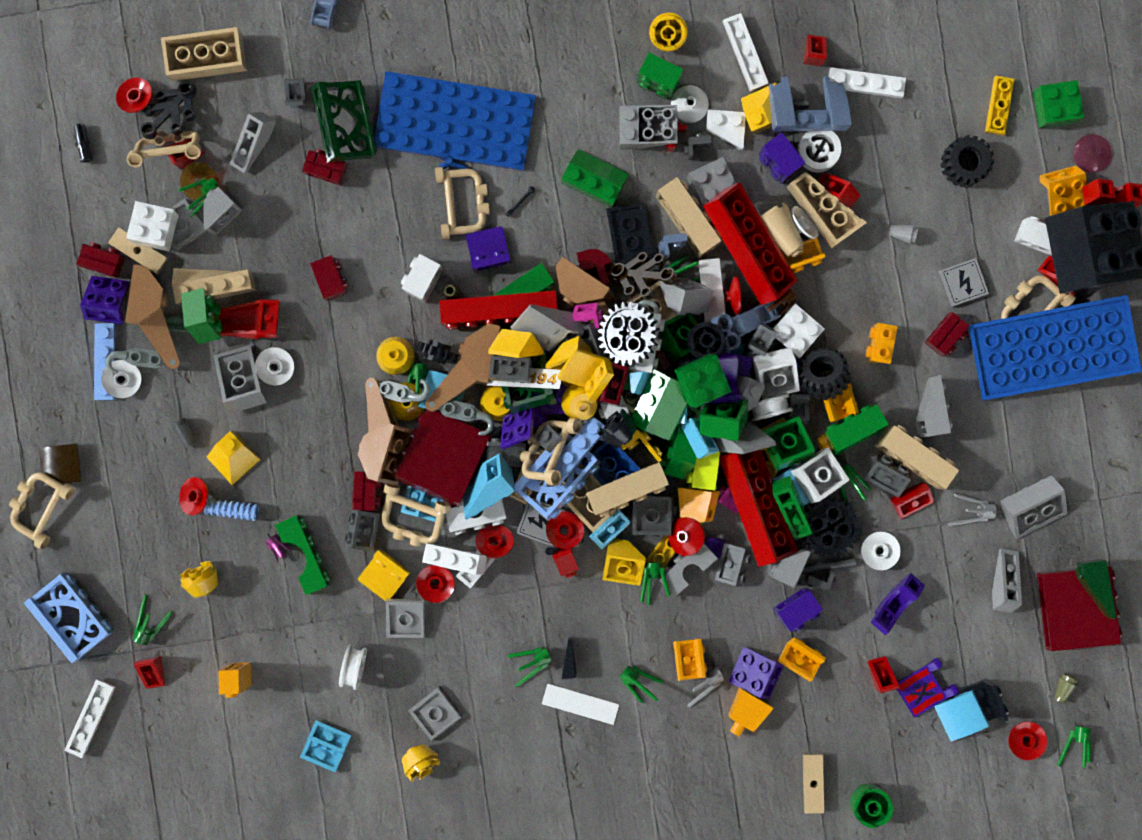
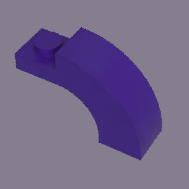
(896, 602)

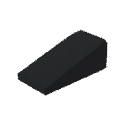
(569, 667)

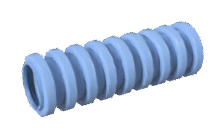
(231, 509)

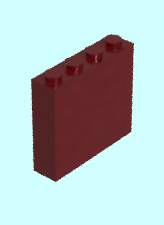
(441, 457)
(1072, 616)

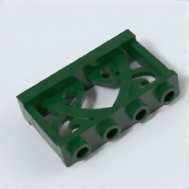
(357, 109)
(548, 395)

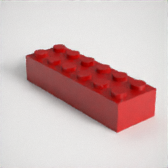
(750, 243)
(491, 309)
(758, 509)

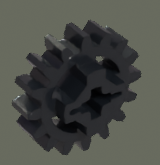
(437, 352)

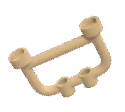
(191, 149)
(481, 191)
(1025, 287)
(550, 476)
(18, 504)
(416, 538)

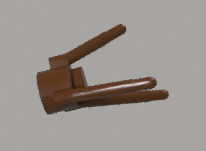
(786, 299)

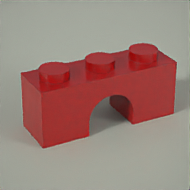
(1103, 192)

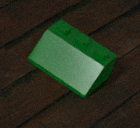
(594, 178)
(660, 405)
(855, 429)

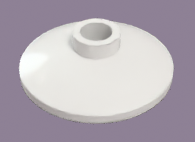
(690, 113)
(803, 223)
(278, 357)
(128, 387)
(889, 555)

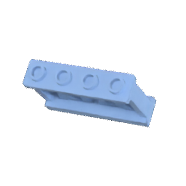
(551, 492)
(42, 611)

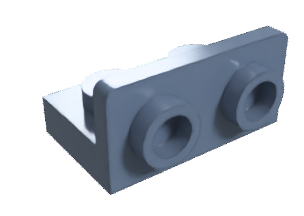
(674, 242)

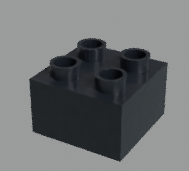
(1096, 246)

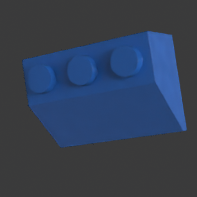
(613, 464)

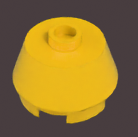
(668, 31)
(395, 355)
(493, 404)
(576, 404)
(200, 580)
(419, 762)

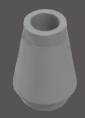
(904, 232)

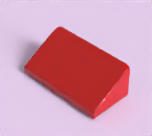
(912, 500)

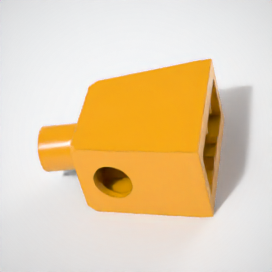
(697, 503)
(748, 712)

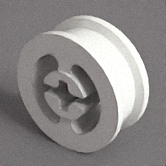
(831, 157)
(770, 408)
(352, 667)

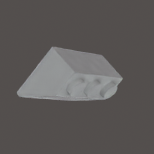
(1034, 506)

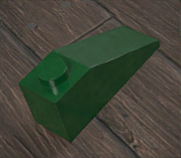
(1096, 581)

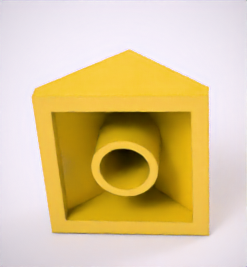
(515, 344)

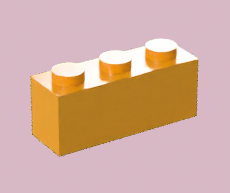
(235, 679)

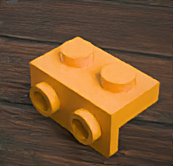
(811, 255)
(882, 343)
(841, 405)
(801, 658)
(690, 659)

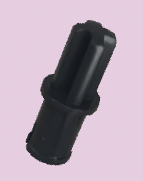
(82, 143)

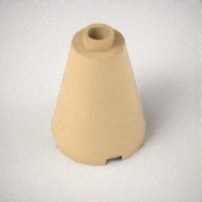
(783, 230)

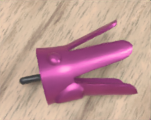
(273, 544)

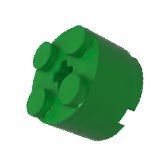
(873, 816)

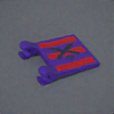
(921, 689)

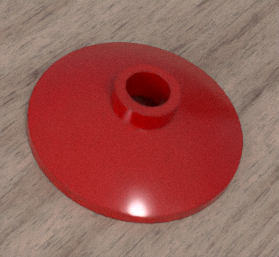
(128, 92)
(734, 295)
(193, 496)
(574, 528)
(494, 535)
(694, 536)
(432, 592)
(1036, 740)

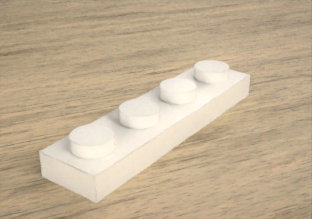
(745, 52)
(868, 82)
(90, 718)

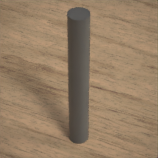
(829, 565)

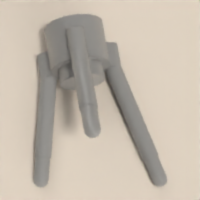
(984, 511)
(712, 678)

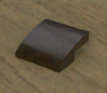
(61, 463)

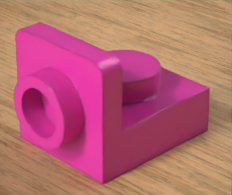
(587, 312)
(726, 499)

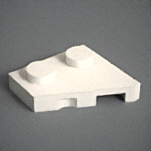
(727, 125)

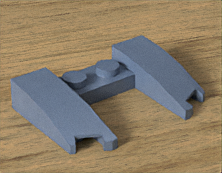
(785, 118)

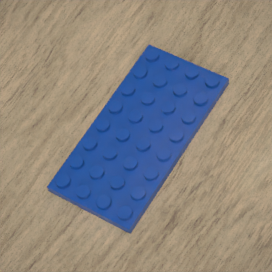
(454, 120)
(1055, 348)

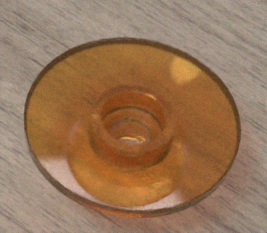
(193, 171)

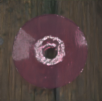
(1086, 159)

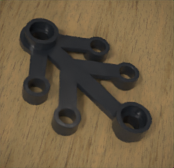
(170, 108)

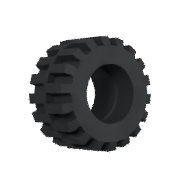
(977, 150)
(824, 386)

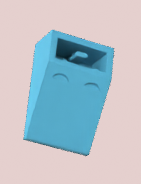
(488, 486)

